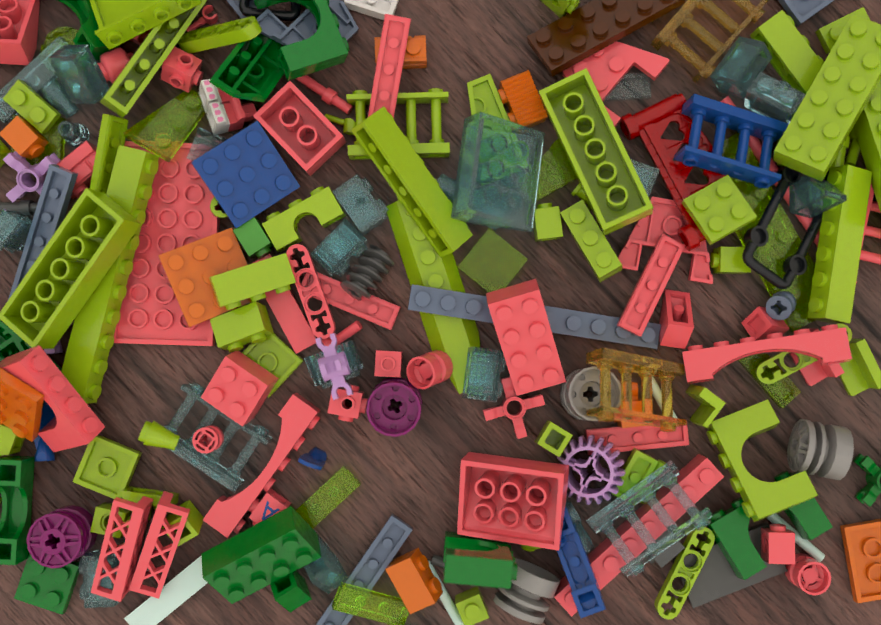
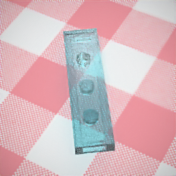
(35, 75)

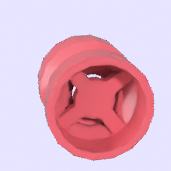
(211, 435)

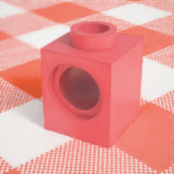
(388, 363)
(778, 544)

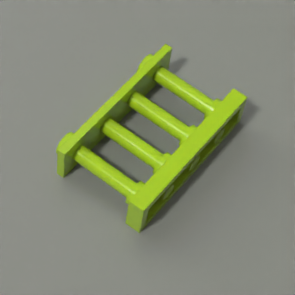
(434, 149)

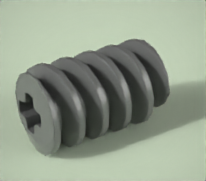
(366, 272)

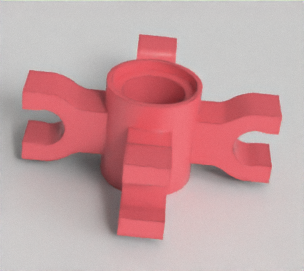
(501, 410)

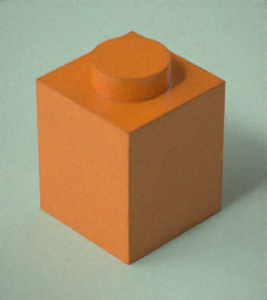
(24, 138)

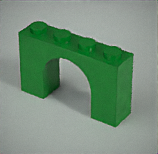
(317, 52)
(733, 535)
(478, 561)

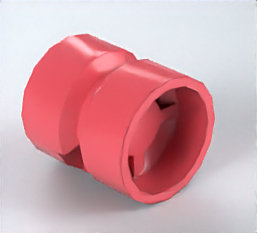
(429, 369)
(808, 574)

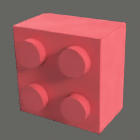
(239, 387)

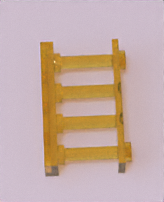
(685, 19)
(646, 368)

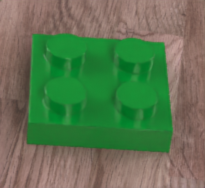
(47, 586)

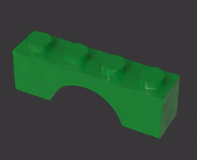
(89, 25)
(17, 496)

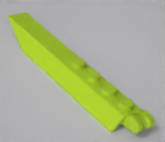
(428, 269)

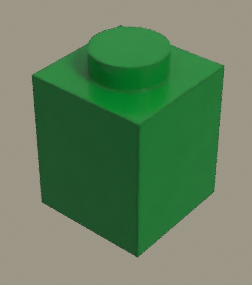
(291, 591)

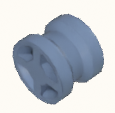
(785, 301)

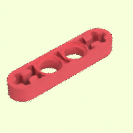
(308, 292)

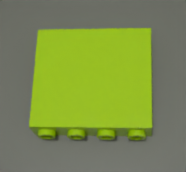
(126, 19)

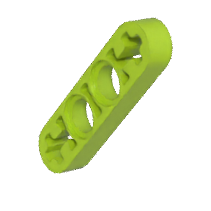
(220, 35)
(802, 362)
(688, 573)

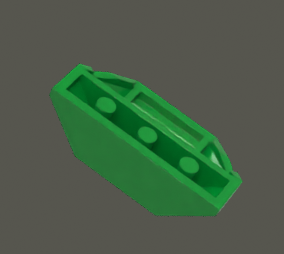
(250, 70)

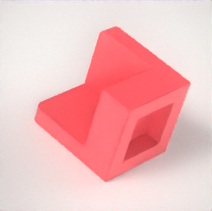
(760, 324)

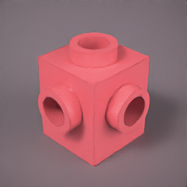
(182, 70)
(346, 412)

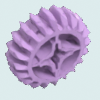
(600, 472)

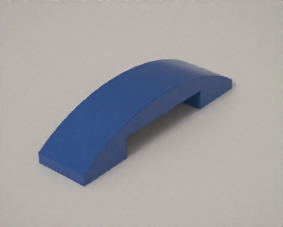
(579, 570)

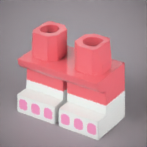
(222, 110)

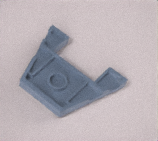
(305, 25)

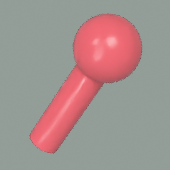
(344, 334)

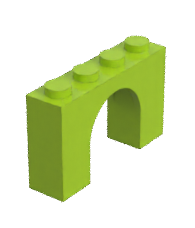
(759, 497)

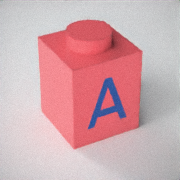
(269, 505)

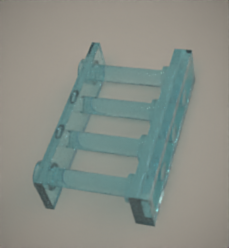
(209, 462)
(646, 492)

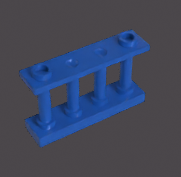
(737, 119)

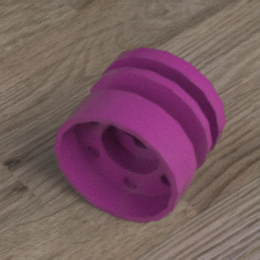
(388, 419)
(73, 528)

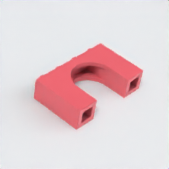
(74, 419)

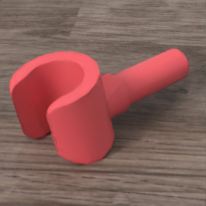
(204, 19)

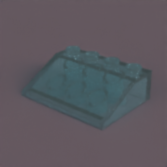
(497, 173)

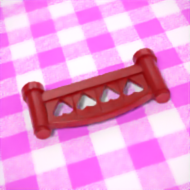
(650, 126)

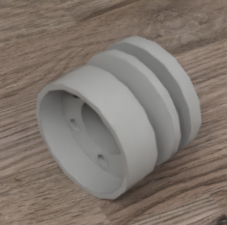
(581, 381)
(820, 449)
(525, 594)

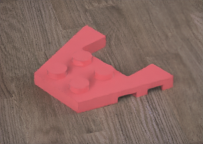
(612, 63)
(666, 221)

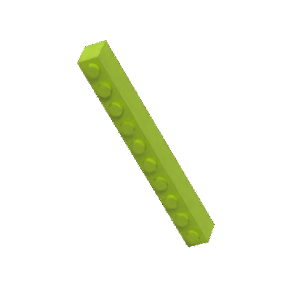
(97, 320)

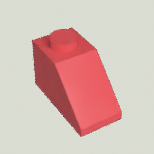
(676, 319)

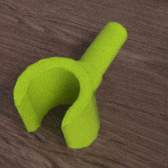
(347, 123)

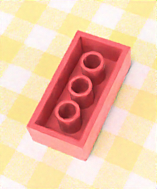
(525, 337)

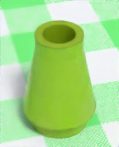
(158, 436)

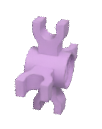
(23, 178)
(334, 366)

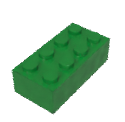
(260, 555)

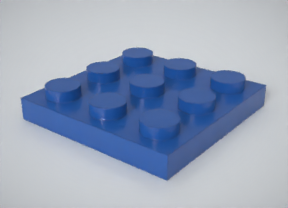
(245, 174)

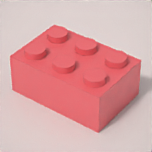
(300, 128)

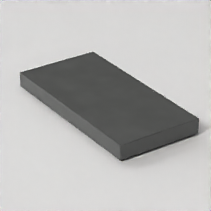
(718, 577)

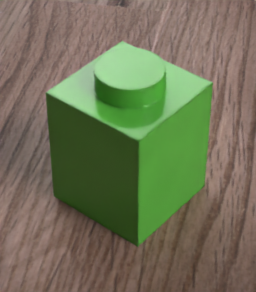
(254, 238)

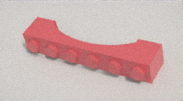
(828, 346)
(228, 513)

